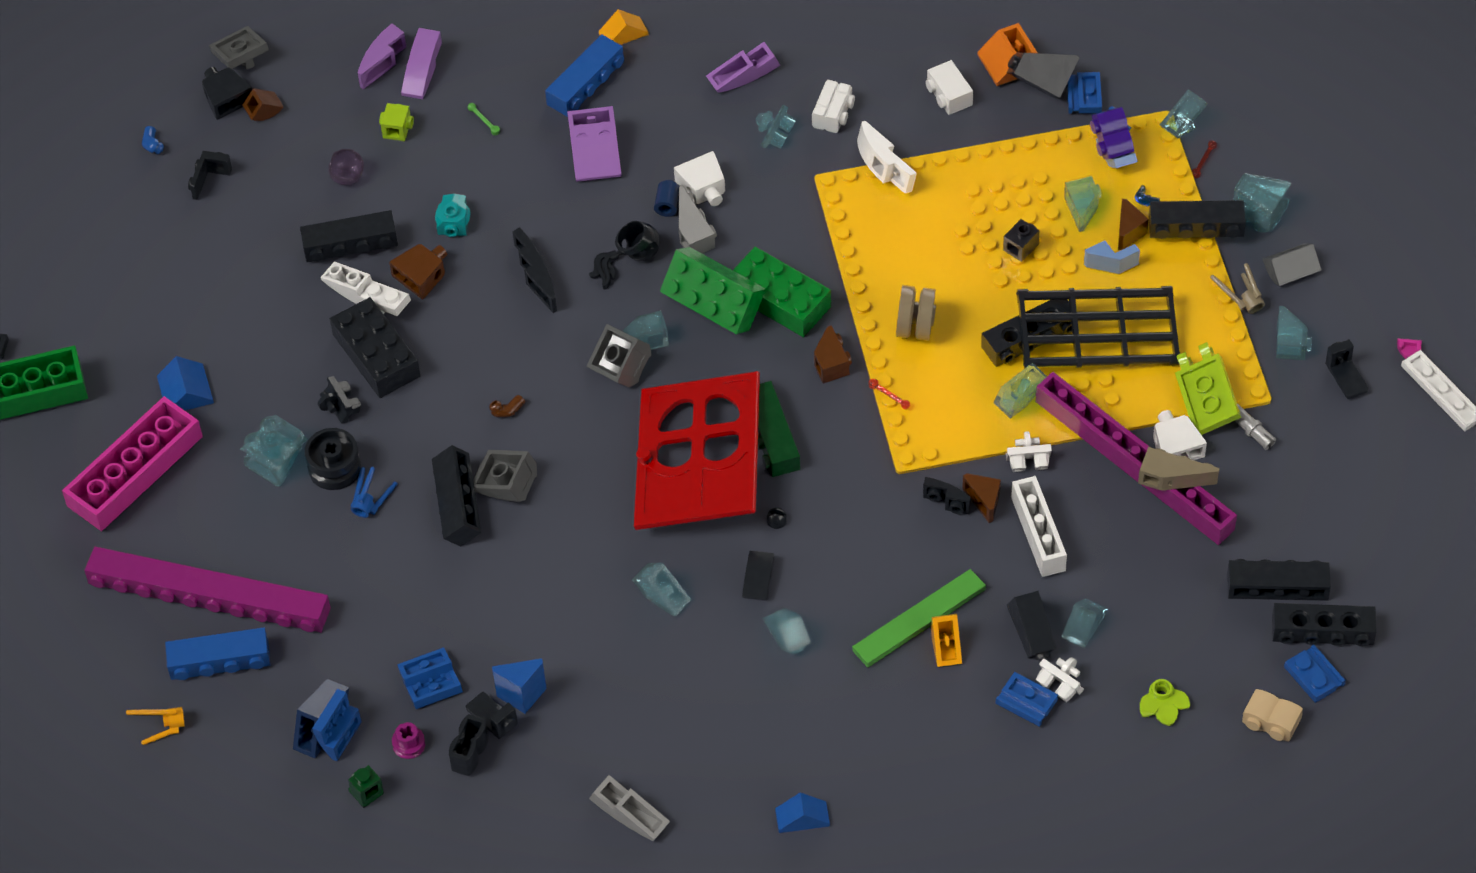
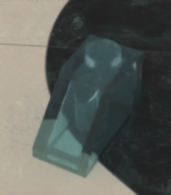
(1082, 199)
(650, 329)
(1291, 336)
(1019, 390)
(661, 588)
(787, 630)

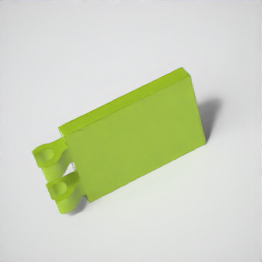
(1207, 390)

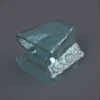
(1262, 200)
(273, 449)

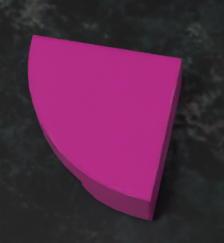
(1408, 346)

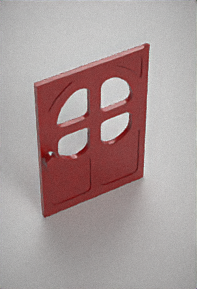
(676, 493)

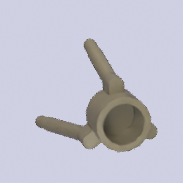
(1251, 298)

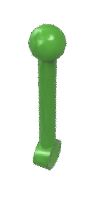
(495, 130)

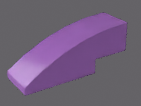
(381, 55)
(421, 63)
(743, 68)

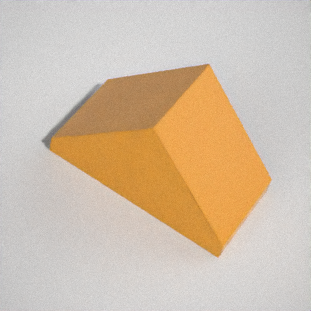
(623, 27)
(946, 640)

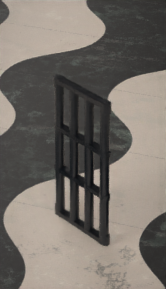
(1077, 339)

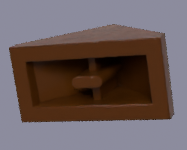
(1132, 225)
(983, 493)

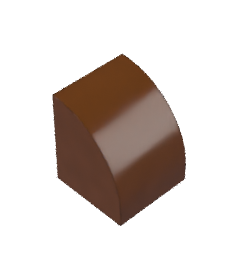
(262, 105)

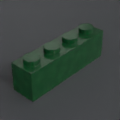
(774, 434)

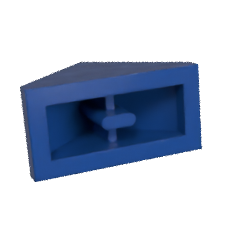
(802, 813)

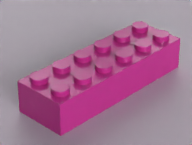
(132, 463)

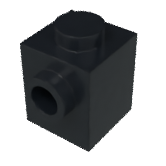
(1021, 240)

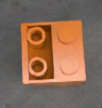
(999, 50)

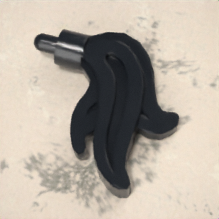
(603, 267)

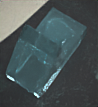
(1184, 113)

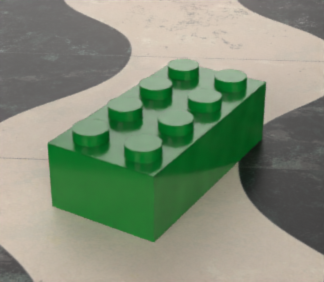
(712, 290)
(789, 294)
(41, 382)

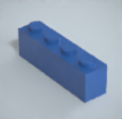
(584, 75)
(217, 653)

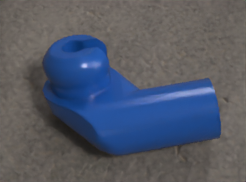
(149, 141)

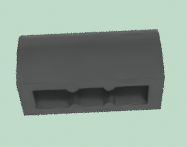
(1292, 264)

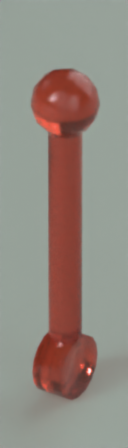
(1196, 171)
(873, 384)

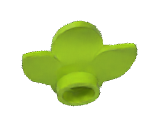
(1166, 705)

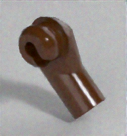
(506, 410)

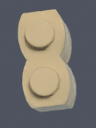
(1272, 715)

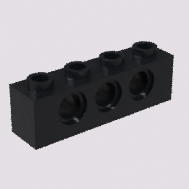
(1005, 342)
(1333, 616)

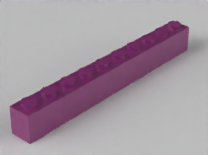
(1128, 454)
(207, 589)

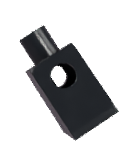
(225, 91)

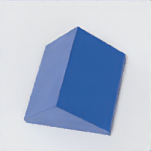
(185, 384)
(520, 683)

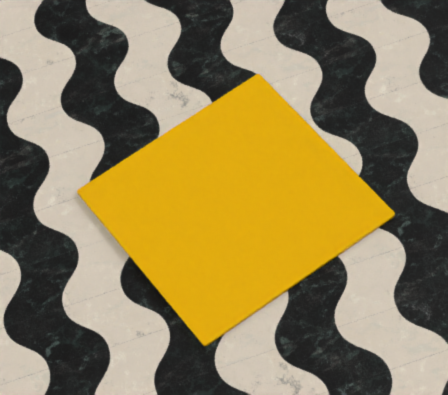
(952, 241)

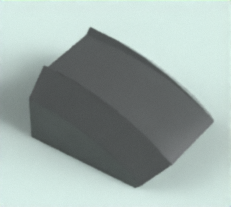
(619, 356)
(505, 475)

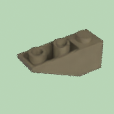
(1169, 471)

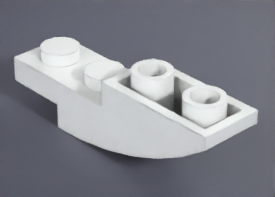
(881, 160)
(359, 286)

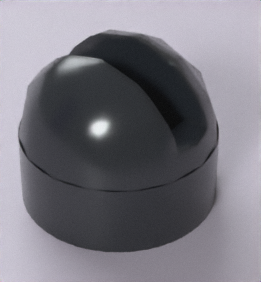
(776, 518)

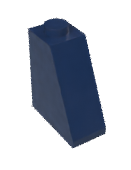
(309, 713)

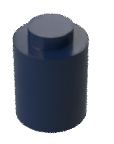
(667, 198)

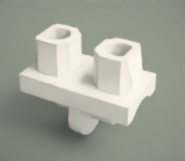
(1038, 452)
(1068, 685)

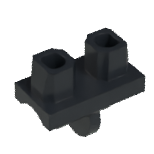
(335, 400)

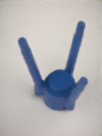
(363, 502)

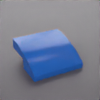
(429, 678)
(337, 725)

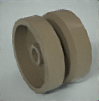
(918, 313)

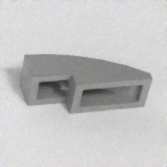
(629, 808)

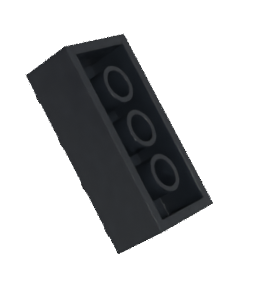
(375, 347)

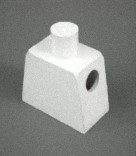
(702, 179)
(1178, 436)

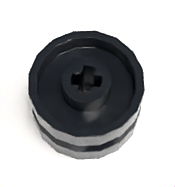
(332, 458)

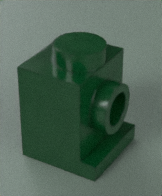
(361, 782)

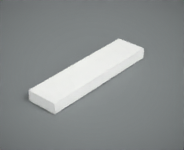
(1441, 389)

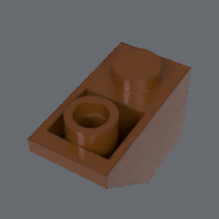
(830, 357)

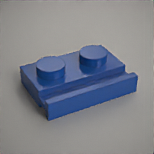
(1084, 93)
(1314, 673)
(1027, 699)

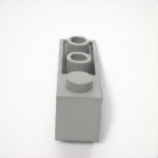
(693, 228)

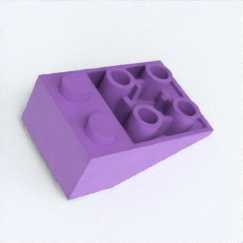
(594, 143)

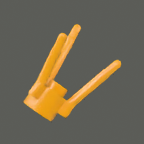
(171, 717)

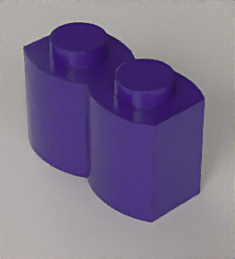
(1112, 133)

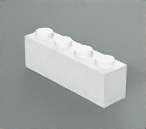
(1039, 526)

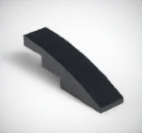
(535, 269)

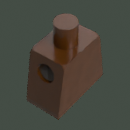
(419, 269)

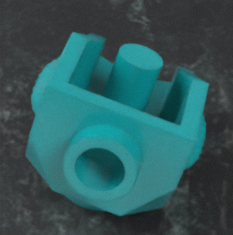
(452, 215)

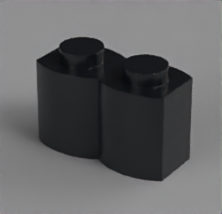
(468, 745)

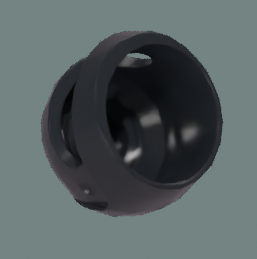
(640, 238)

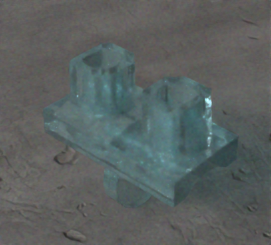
(767, 122)

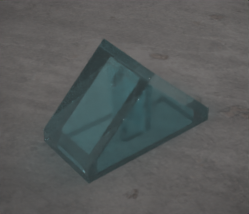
(1083, 622)

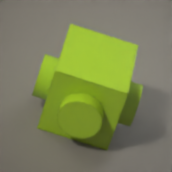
(396, 121)

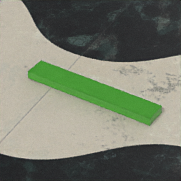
(918, 618)

